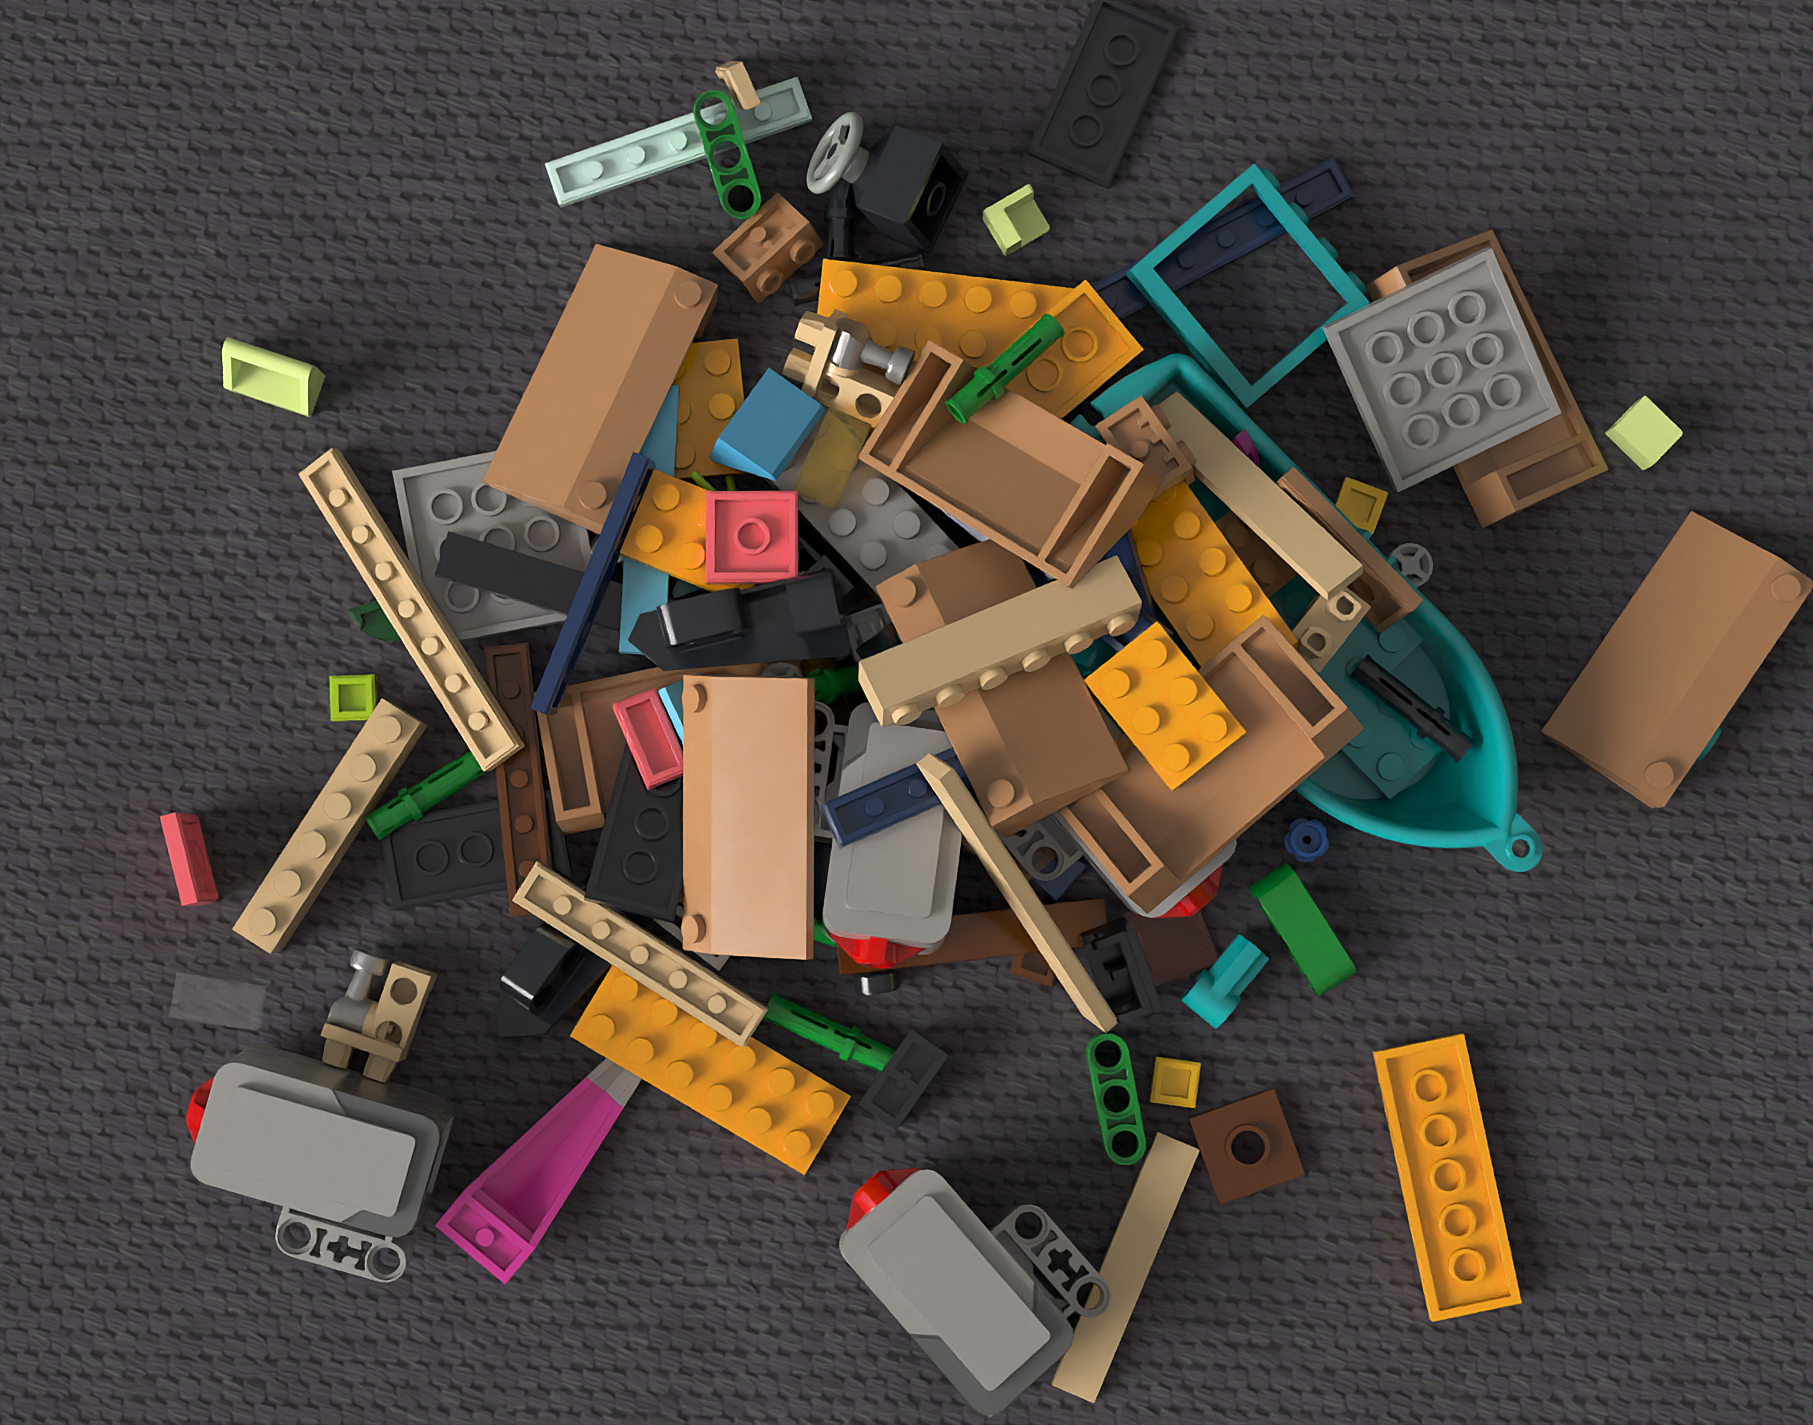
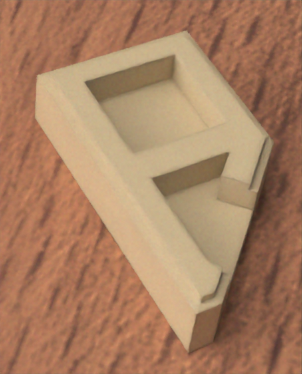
(739, 84)

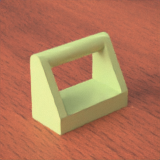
(270, 377)

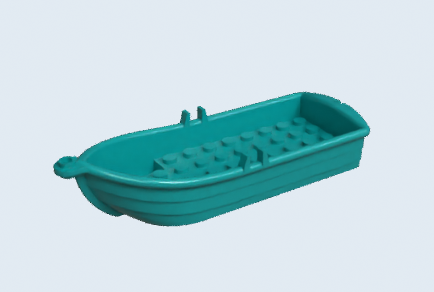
(1386, 775)

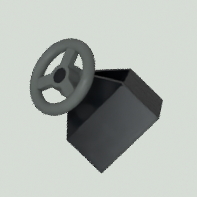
(899, 184)

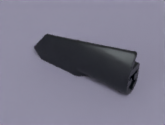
(747, 626)
(548, 979)

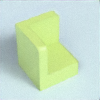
(1015, 220)
(1644, 433)

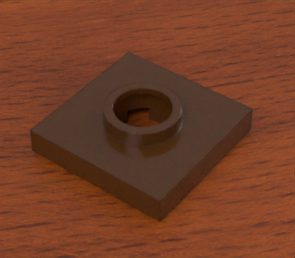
(1219, 1126)

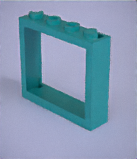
(1193, 334)

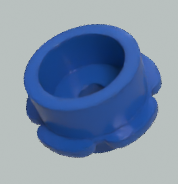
(1313, 829)

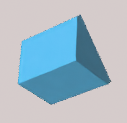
(767, 428)

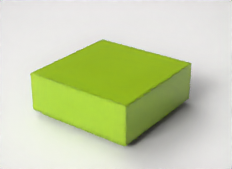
(352, 697)

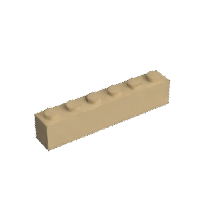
(998, 643)
(329, 827)

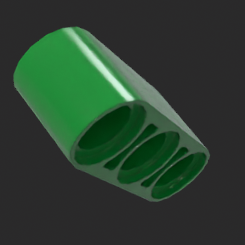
(739, 174)
(1302, 928)
(1129, 1116)

